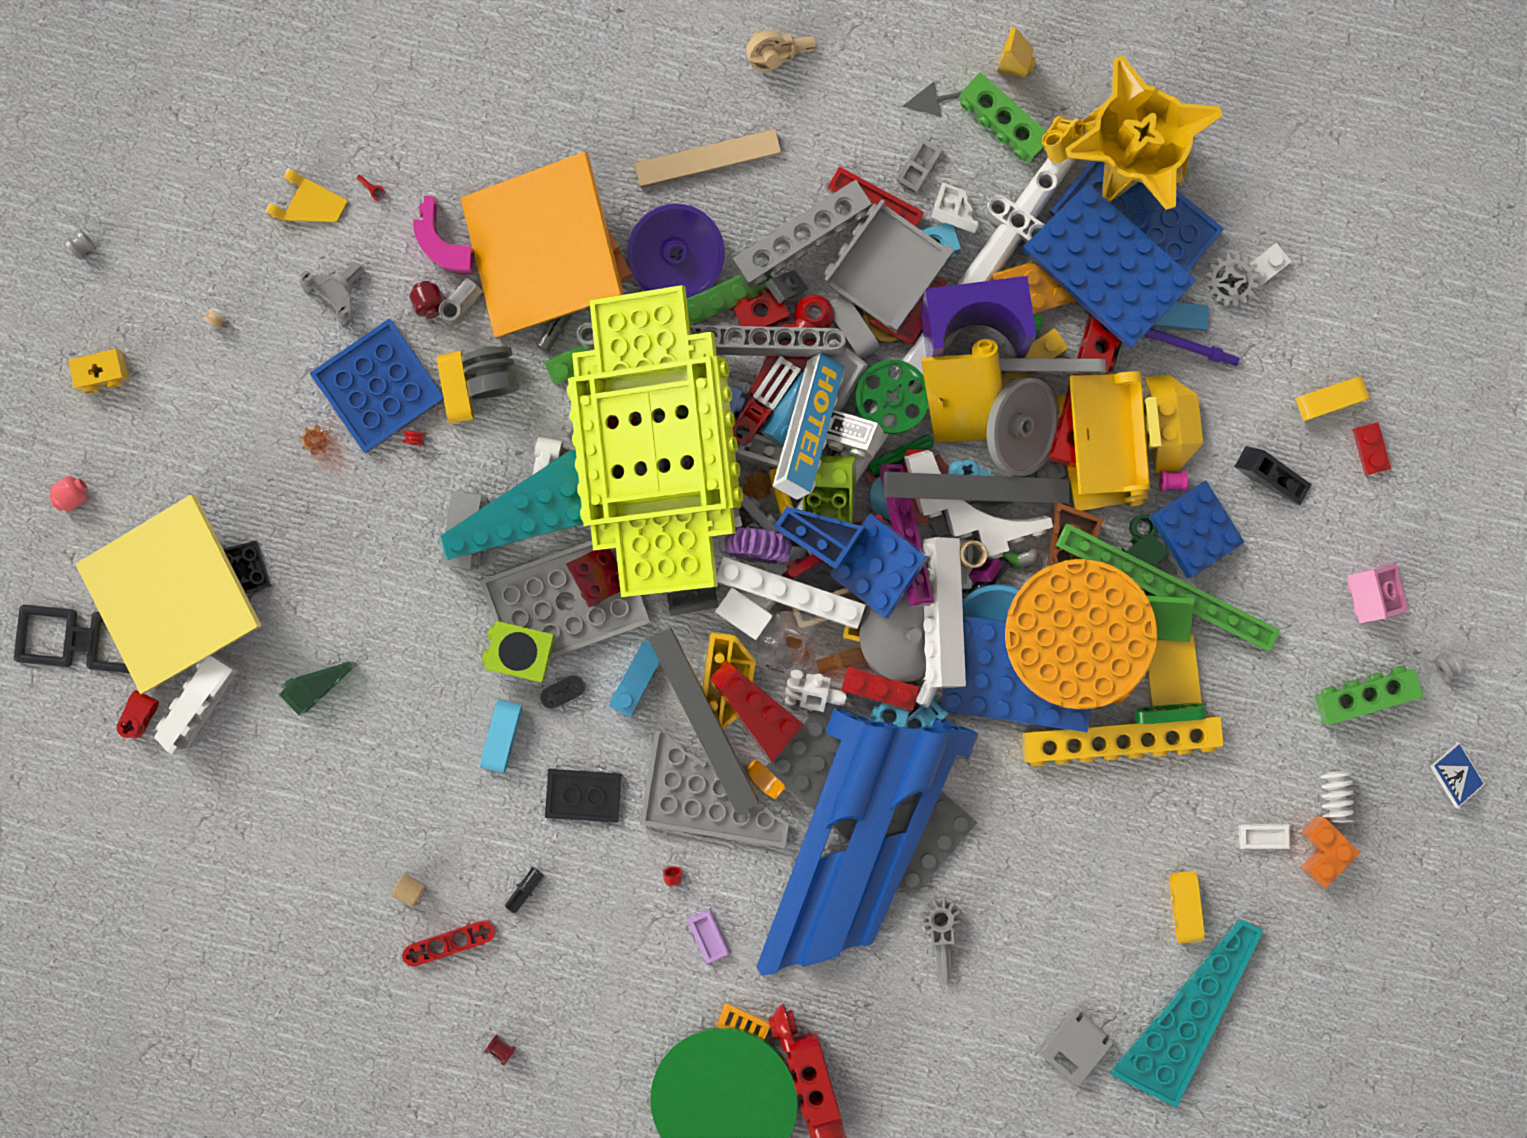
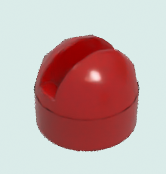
(672, 876)

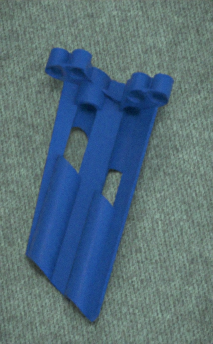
(845, 894)

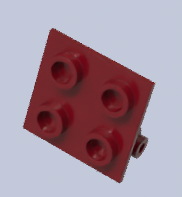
(596, 575)

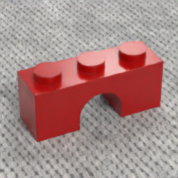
(879, 688)

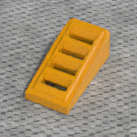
(746, 1016)

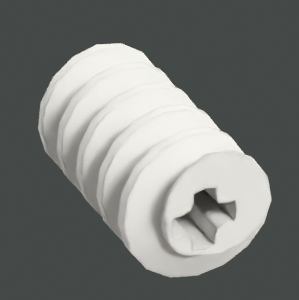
(1337, 796)

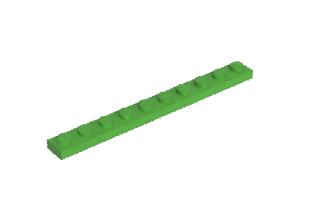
(699, 308)
(1163, 584)

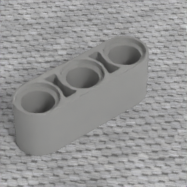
(856, 332)

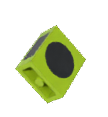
(518, 651)

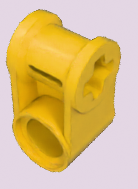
(1061, 135)

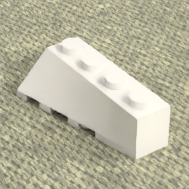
(195, 704)

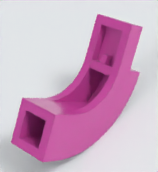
(450, 257)

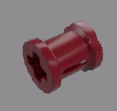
(500, 1050)

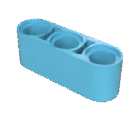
(501, 736)

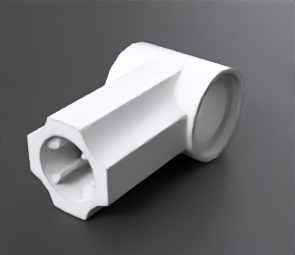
(546, 451)

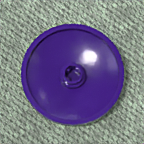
(676, 248)

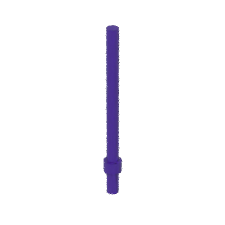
(1214, 353)

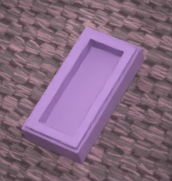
(708, 936)

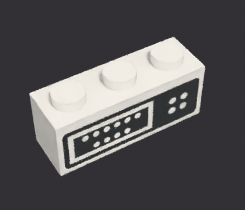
(854, 435)

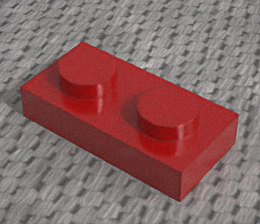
(1371, 448)

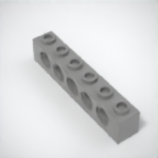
(850, 196)

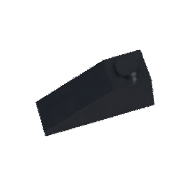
(1272, 474)

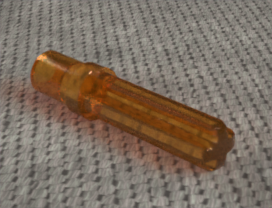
(840, 660)

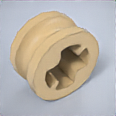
(214, 319)

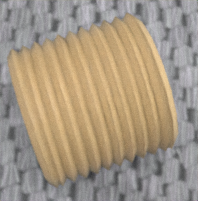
(981, 550)
(408, 890)

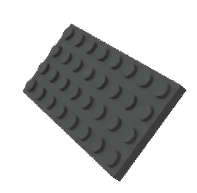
(805, 767)

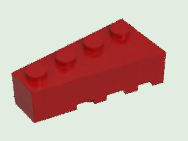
(759, 713)

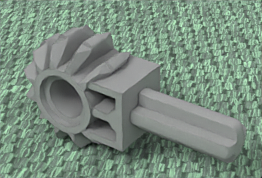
(941, 934)

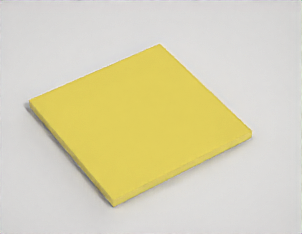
(168, 594)

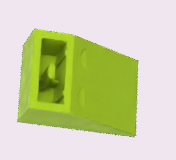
(833, 488)

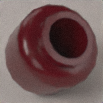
(426, 299)

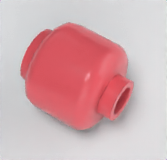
(68, 493)

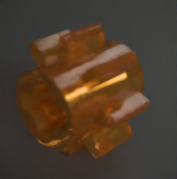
(313, 434)
(758, 486)

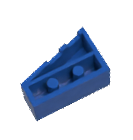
(821, 535)

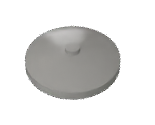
(1022, 426)
(895, 643)

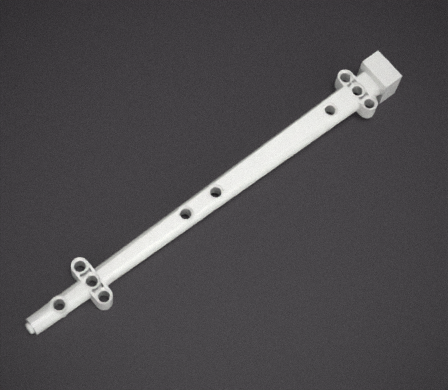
(751, 612)

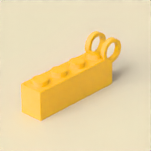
(1046, 347)

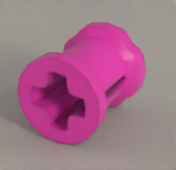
(1173, 481)

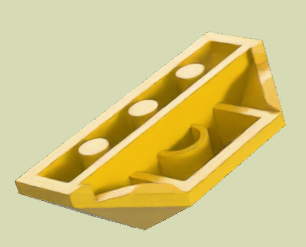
(1178, 422)
(722, 648)

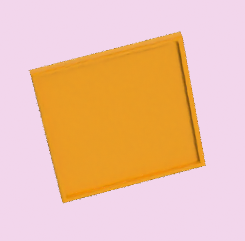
(541, 245)

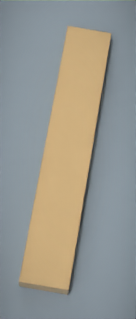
(707, 158)

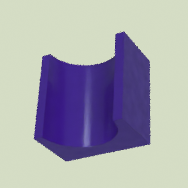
(992, 303)

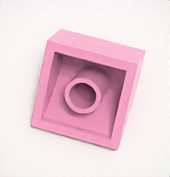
(1377, 593)

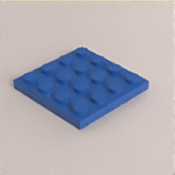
(377, 385)

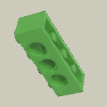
(1019, 120)
(1406, 689)

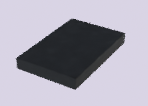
(583, 795)

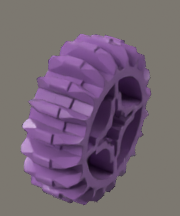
(758, 546)

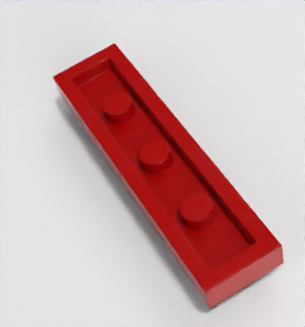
(875, 194)

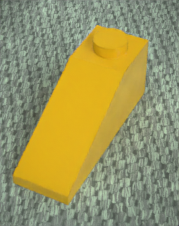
(1016, 55)

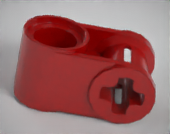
(752, 419)
(138, 711)

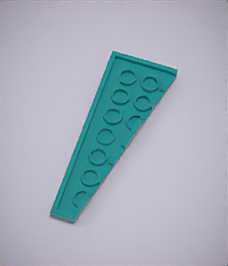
(1176, 1039)

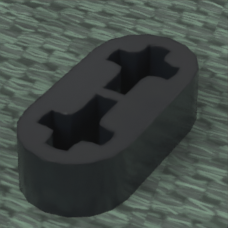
(560, 686)

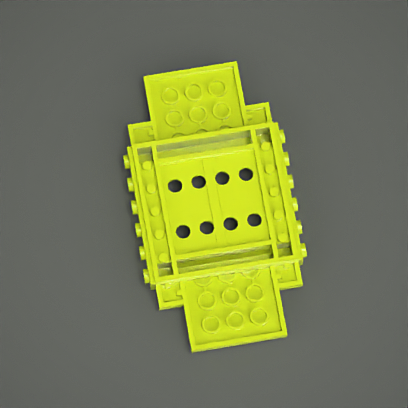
(656, 519)

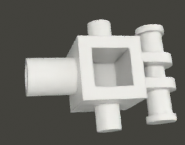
(812, 691)

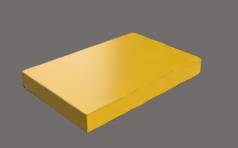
(1174, 673)

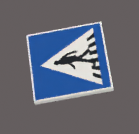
(1457, 775)

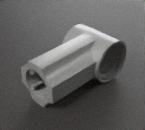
(461, 299)

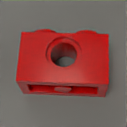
(776, 313)

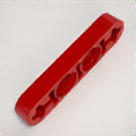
(450, 946)

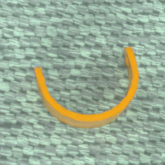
(765, 780)

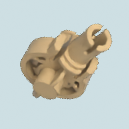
(774, 55)

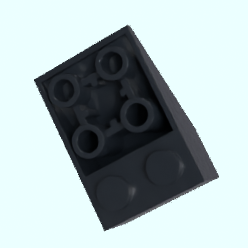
(248, 566)

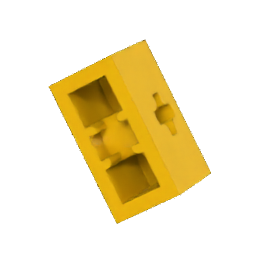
(85, 368)

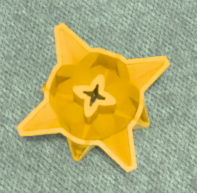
(1141, 136)

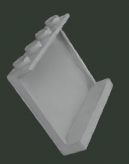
(887, 266)

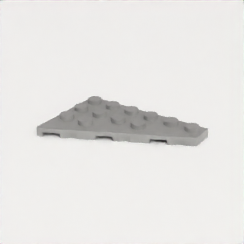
(689, 798)

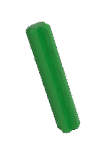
(897, 455)

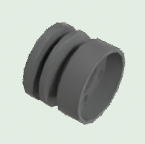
(489, 367)

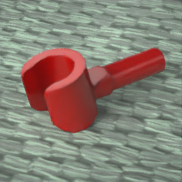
(370, 186)

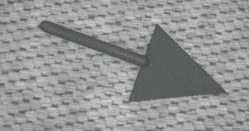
(927, 100)

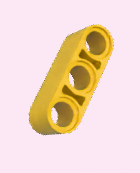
(454, 387)
(1332, 398)
(1186, 907)

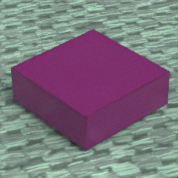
(986, 572)

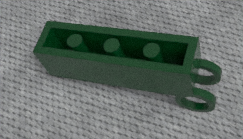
(1146, 546)

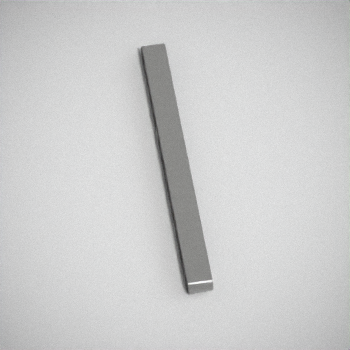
(750, 334)

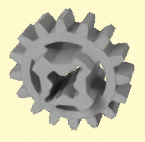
(1232, 268)

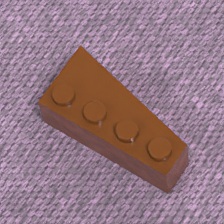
(1067, 515)

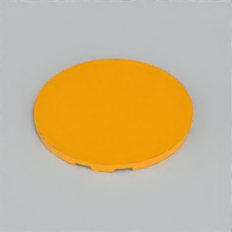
(1081, 634)

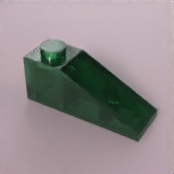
(309, 689)

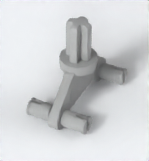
(334, 289)

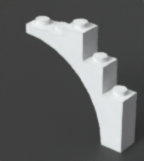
(964, 519)

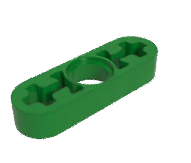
(1170, 713)

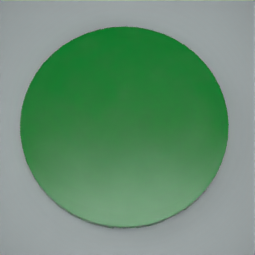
(723, 1088)

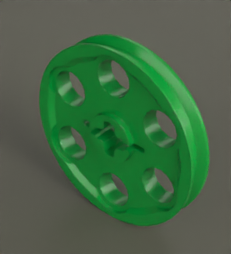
(887, 384)

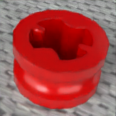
(414, 438)

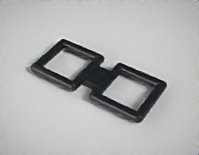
(76, 639)

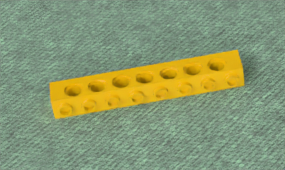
(1209, 729)

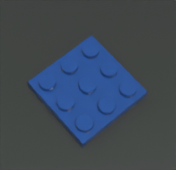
(1196, 529)
(880, 566)

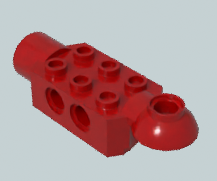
(802, 320)
(805, 1051)

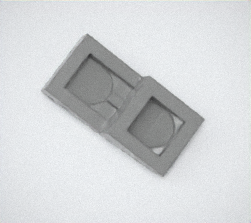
(919, 164)

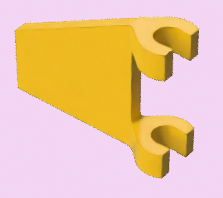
(309, 203)

